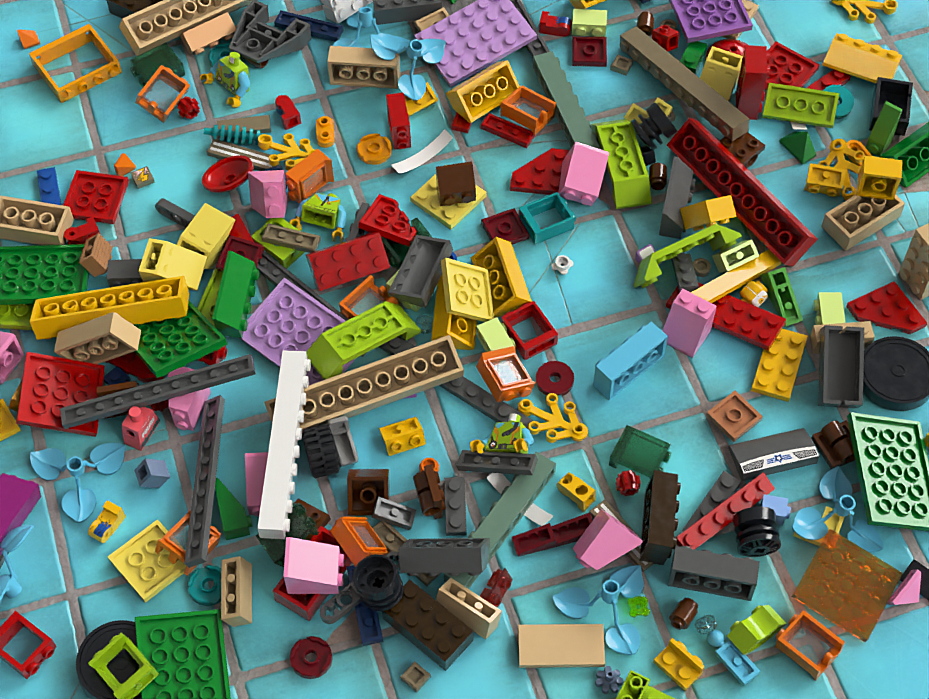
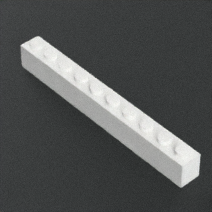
(283, 446)

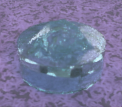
(425, 323)
(706, 624)

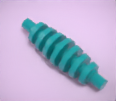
(233, 134)

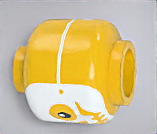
(754, 293)

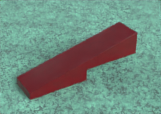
(550, 536)

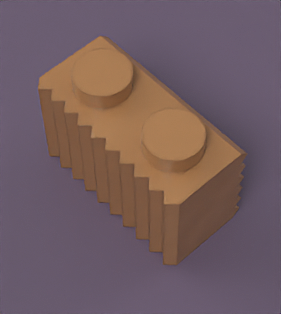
(96, 255)

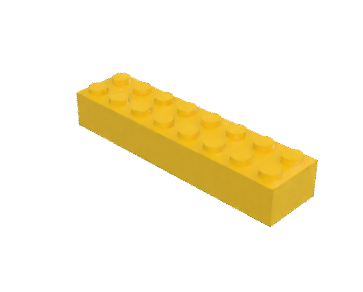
(133, 302)

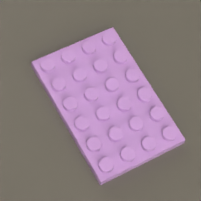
(478, 37)
(289, 322)

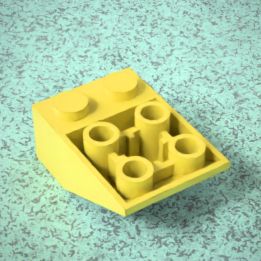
(722, 71)
(207, 233)
(169, 260)

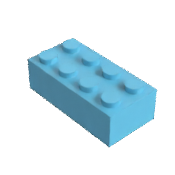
(629, 360)

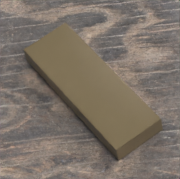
(256, 123)
(291, 238)

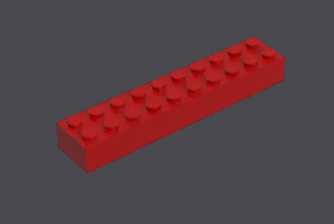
(751, 199)

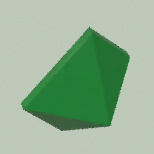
(799, 146)

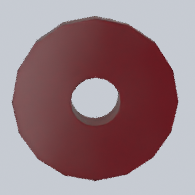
(558, 369)
(311, 669)

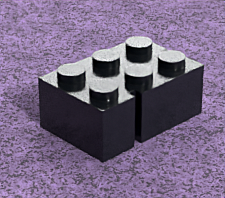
(896, 93)

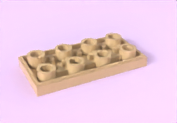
(561, 645)

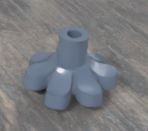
(609, 680)

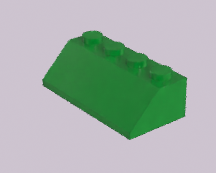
(914, 155)
(235, 295)

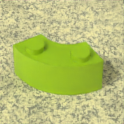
(756, 629)

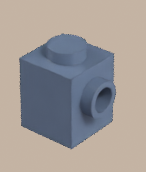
(152, 473)

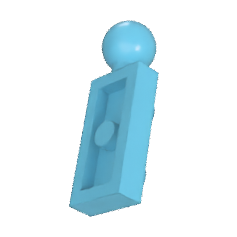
(738, 664)

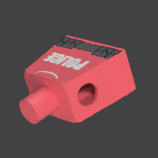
(140, 423)

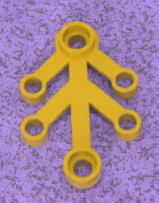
(888, 6)
(265, 143)
(844, 164)
(555, 420)

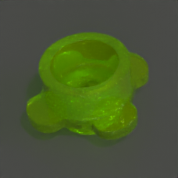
(642, 602)

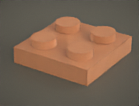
(734, 416)

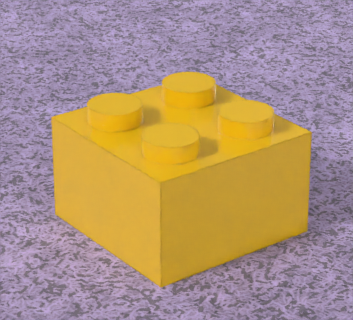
(879, 177)
(708, 213)

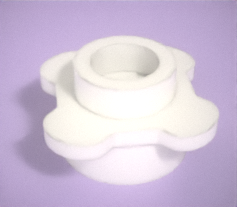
(562, 260)

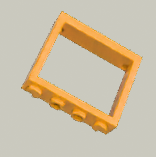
(67, 44)

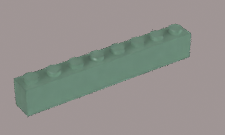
(568, 112)
(509, 510)

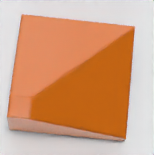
(28, 38)
(124, 165)

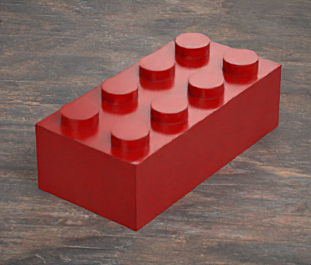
(752, 80)
(347, 261)
(308, 604)

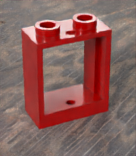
(398, 121)
(537, 344)
(33, 662)

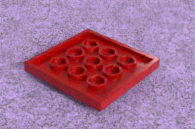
(55, 384)

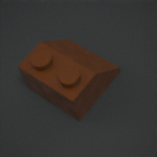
(455, 183)
(364, 489)

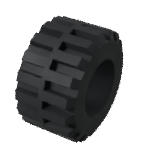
(321, 451)

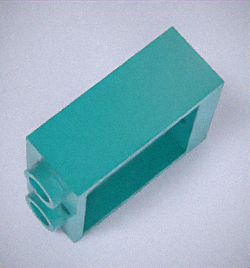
(541, 205)

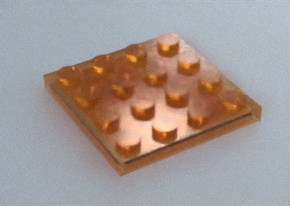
(847, 585)

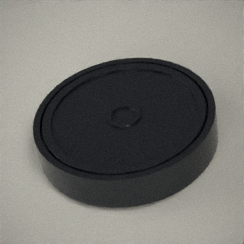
(896, 373)
(121, 666)

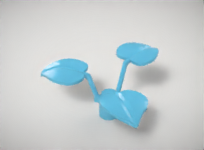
(364, 19)
(431, 51)
(836, 486)
(78, 503)
(12, 541)
(627, 582)

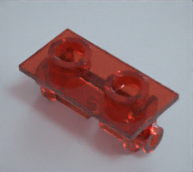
(499, 582)

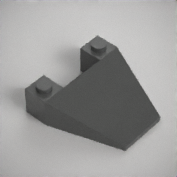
(263, 42)

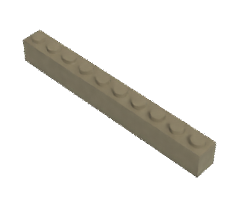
(684, 83)

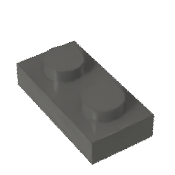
(393, 513)

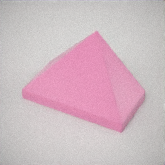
(908, 590)

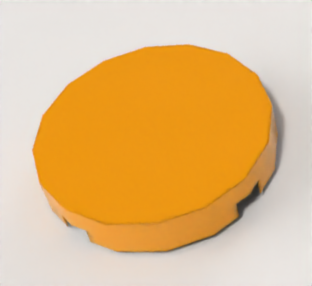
(374, 149)

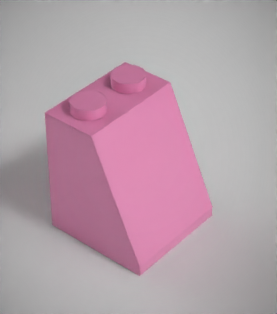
(582, 173)
(268, 193)
(689, 322)
(9, 354)
(188, 407)
(255, 474)
(604, 541)
(312, 567)

